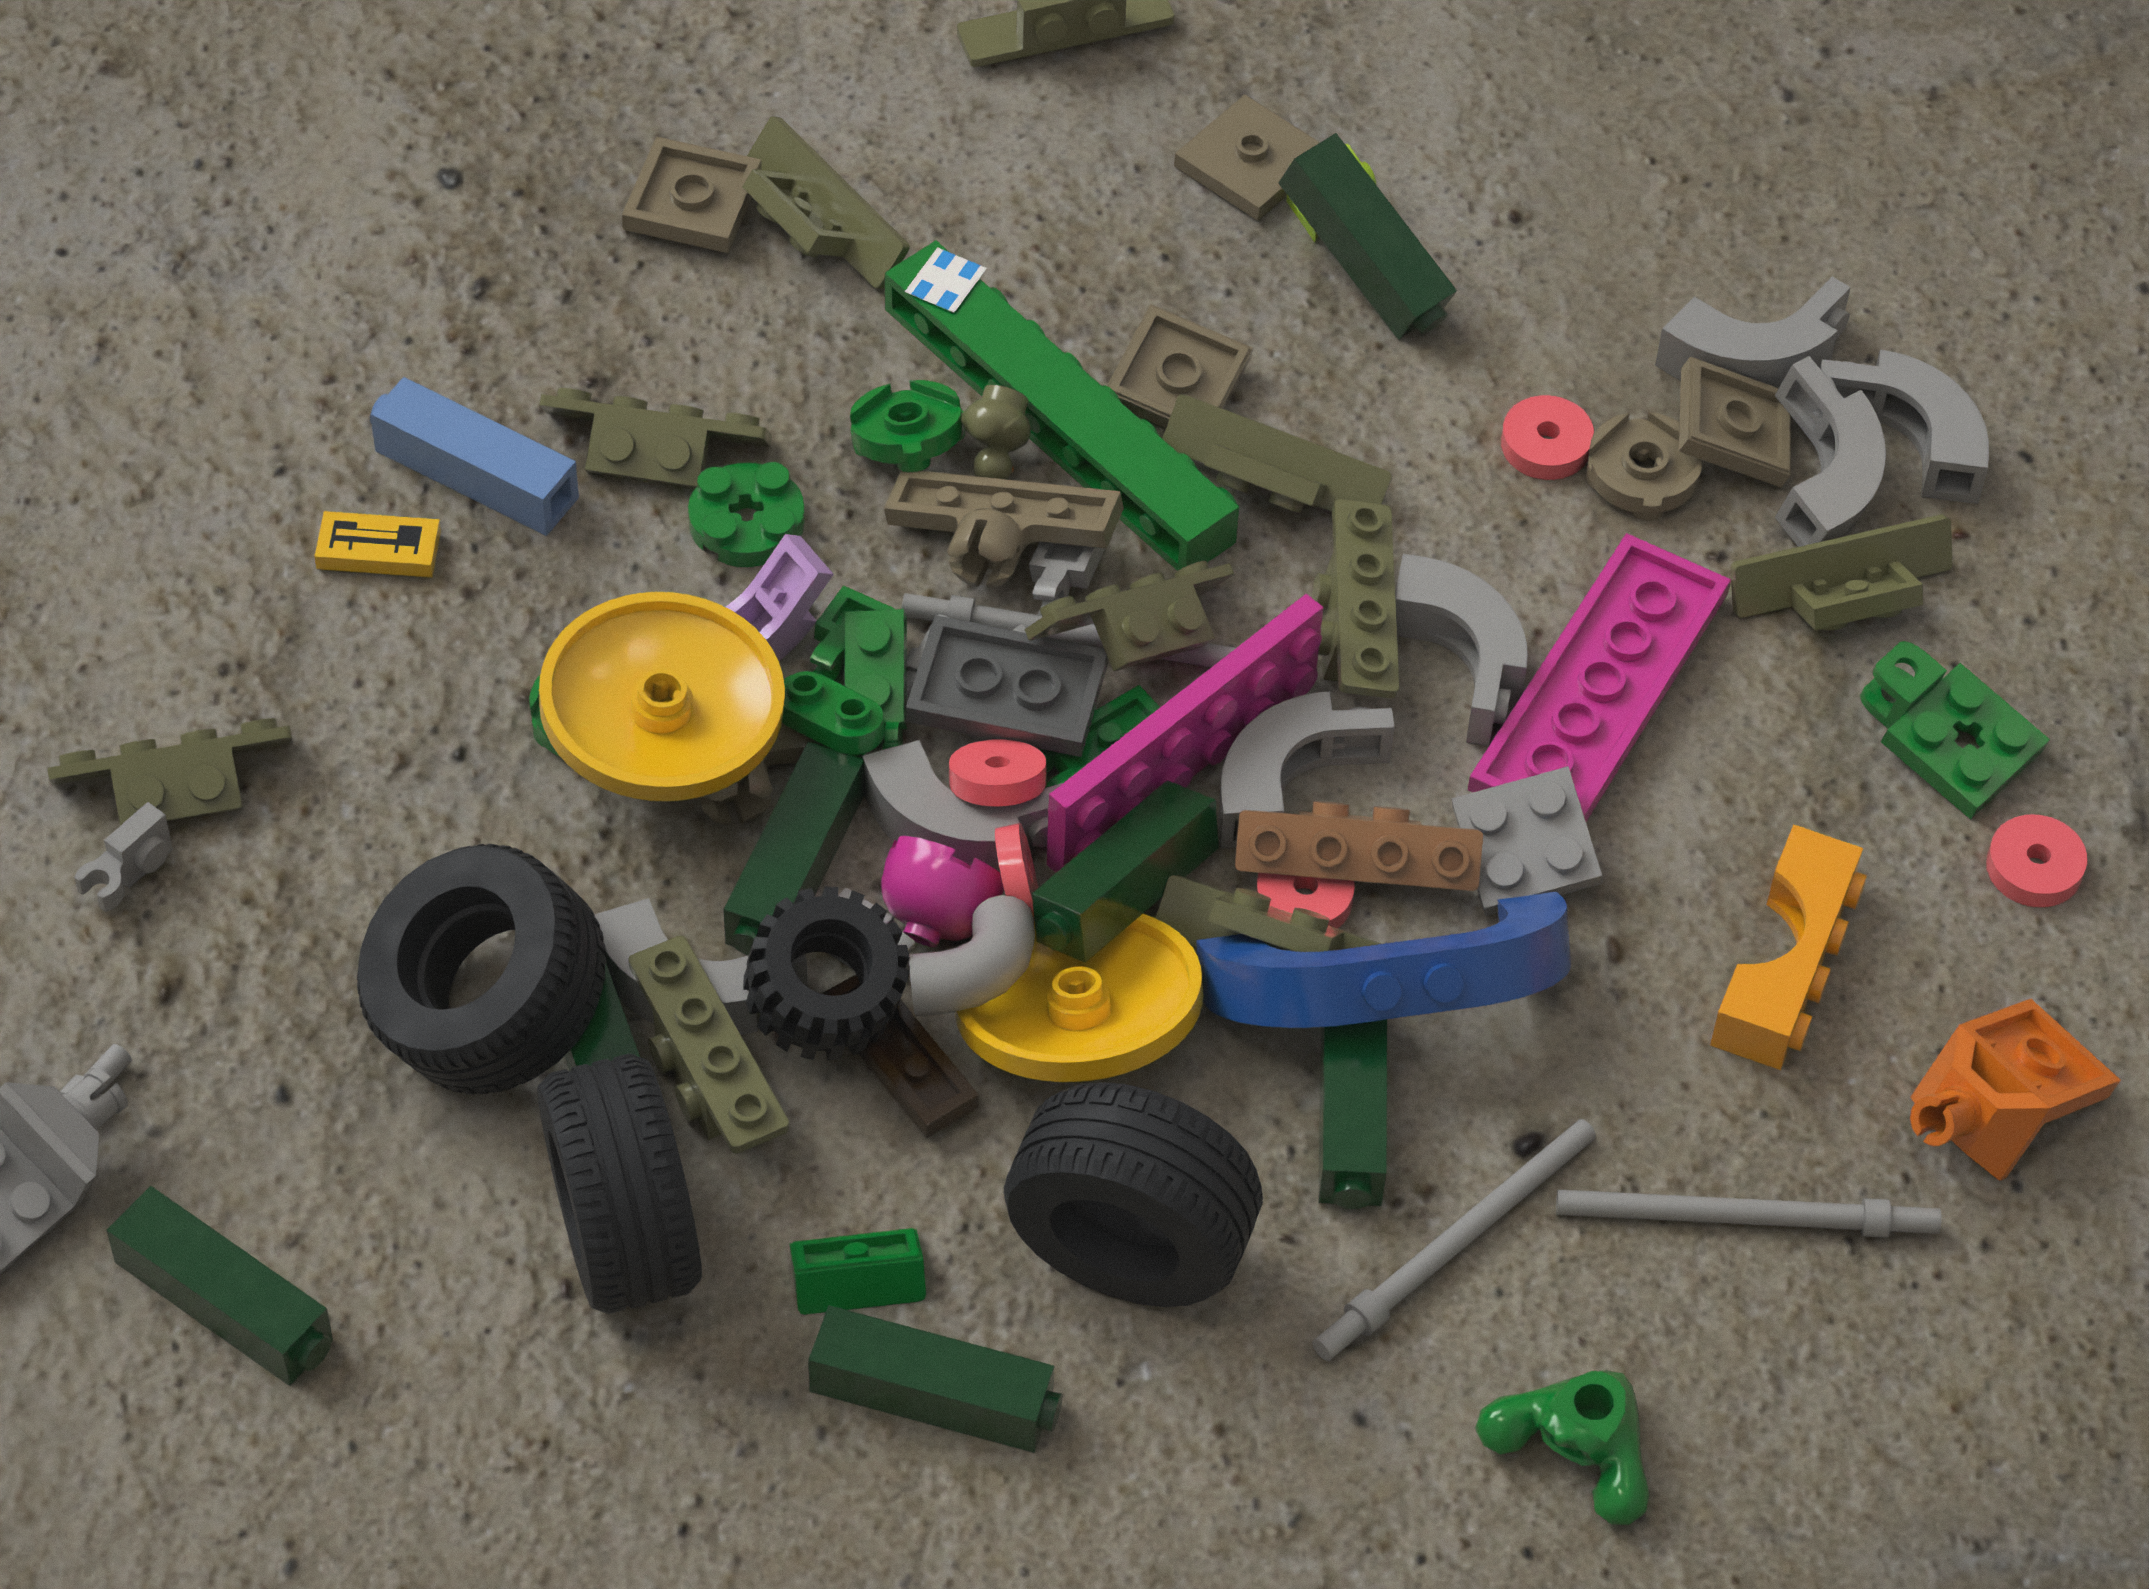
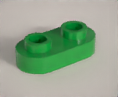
(832, 713)

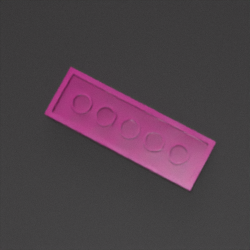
(1606, 672)
(1187, 730)

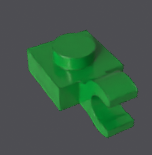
(830, 630)

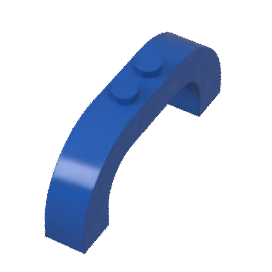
(1389, 980)

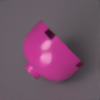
(935, 890)

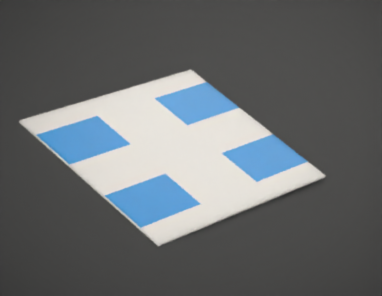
(945, 280)

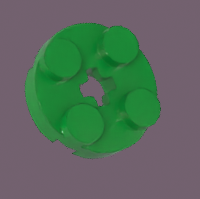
(907, 424)
(743, 486)

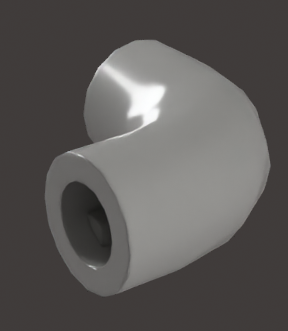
(980, 968)

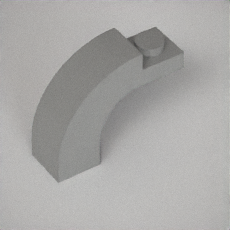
(1755, 349)
(1930, 413)
(1849, 454)
(1474, 622)
(1290, 741)
(915, 803)
(637, 928)

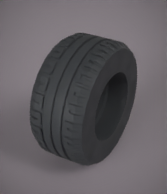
(428, 932)
(620, 1183)
(1133, 1194)

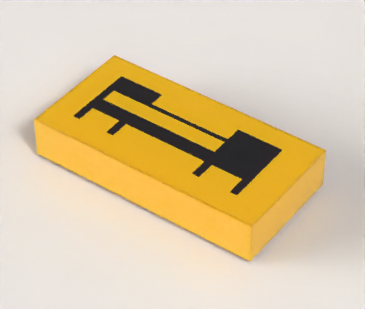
(377, 544)

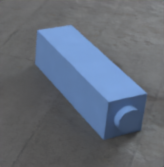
(474, 455)

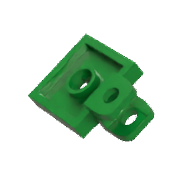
(1927, 720)

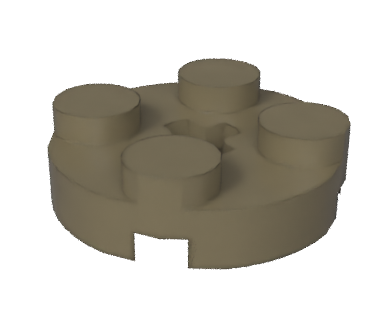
(1639, 489)

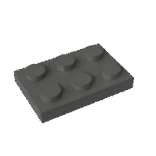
(1007, 687)

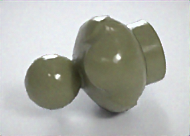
(1001, 425)

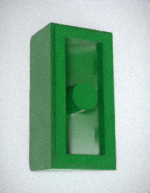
(858, 1271)

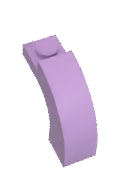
(783, 594)

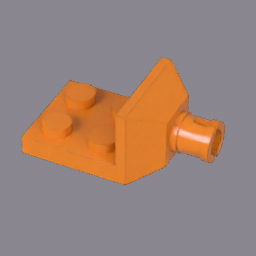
(2003, 1083)

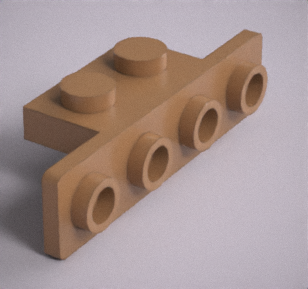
(1359, 847)

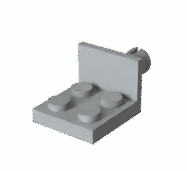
(48, 1155)

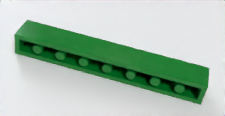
(1072, 416)

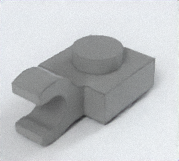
(1061, 566)
(130, 853)

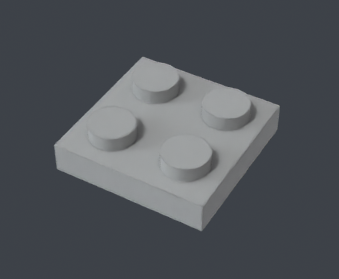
(1530, 838)

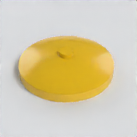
(661, 696)
(1093, 1016)

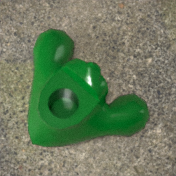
(1586, 1421)

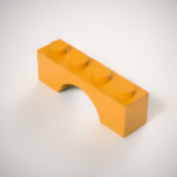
(1767, 1000)

